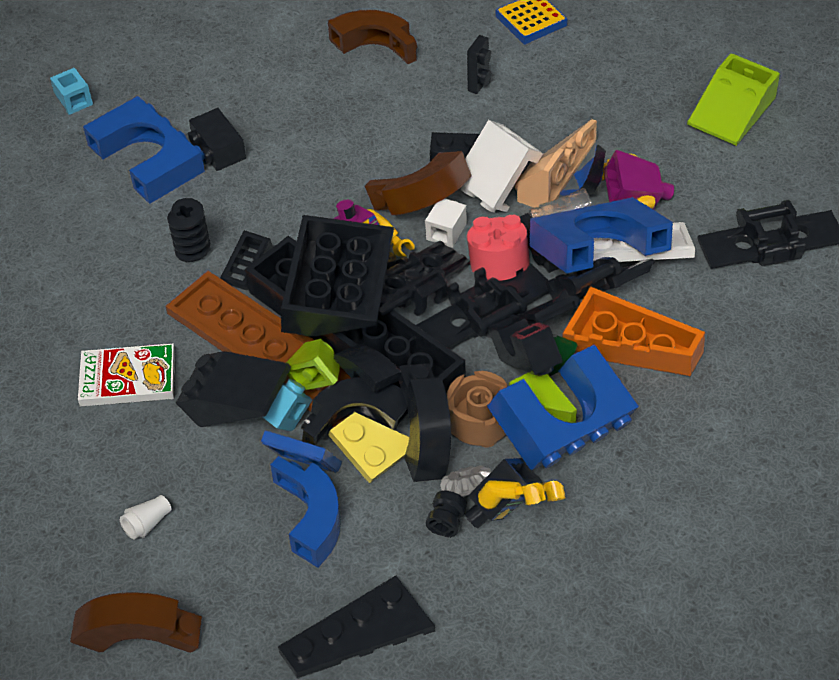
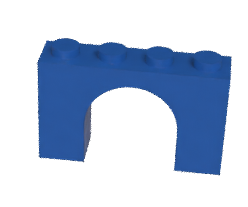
(140, 122)
(568, 235)
(543, 437)

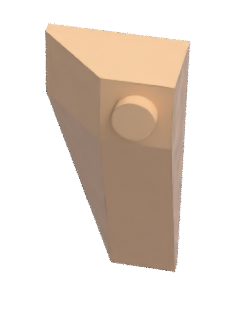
(549, 177)

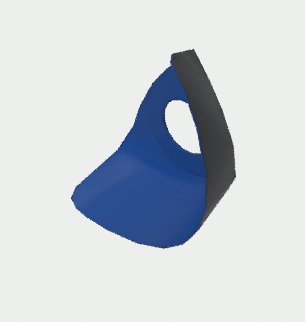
(590, 174)

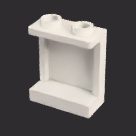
(496, 165)

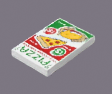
(126, 374)

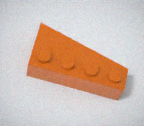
(634, 334)

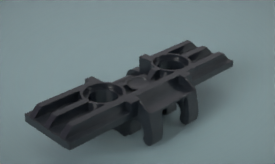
(772, 245)
(415, 281)
(569, 289)
(484, 305)

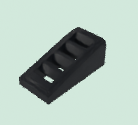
(246, 241)

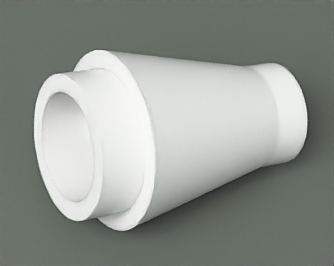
(144, 517)

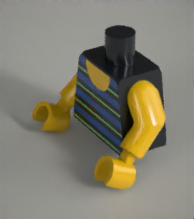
(506, 489)

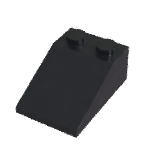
(231, 388)

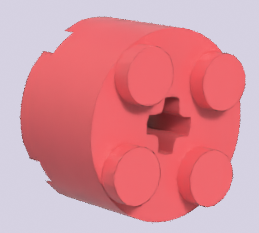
(498, 246)

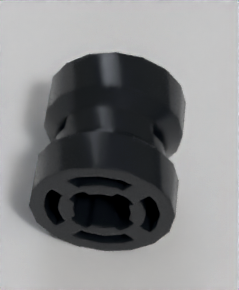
(447, 510)

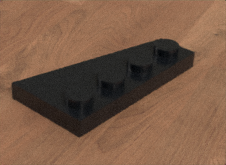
(368, 623)

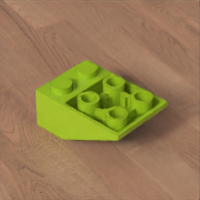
(735, 99)

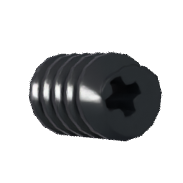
(189, 230)

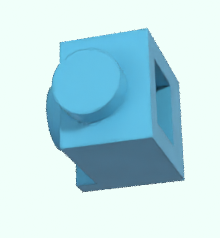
(71, 90)
(288, 406)

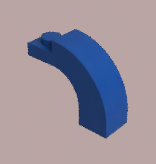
(320, 527)

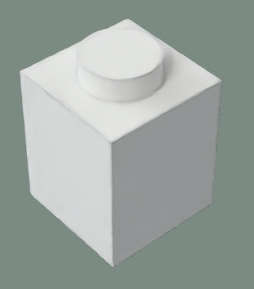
(446, 222)

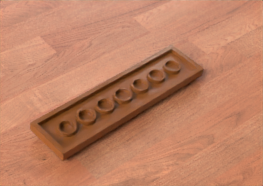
(237, 324)

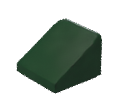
(566, 349)

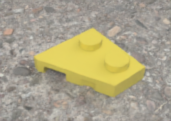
(369, 445)

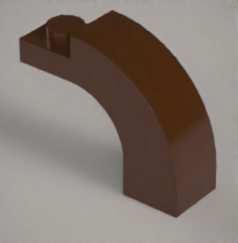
(373, 27)
(422, 188)
(135, 616)

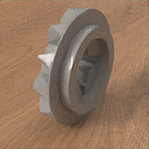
(464, 480)

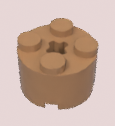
(469, 411)

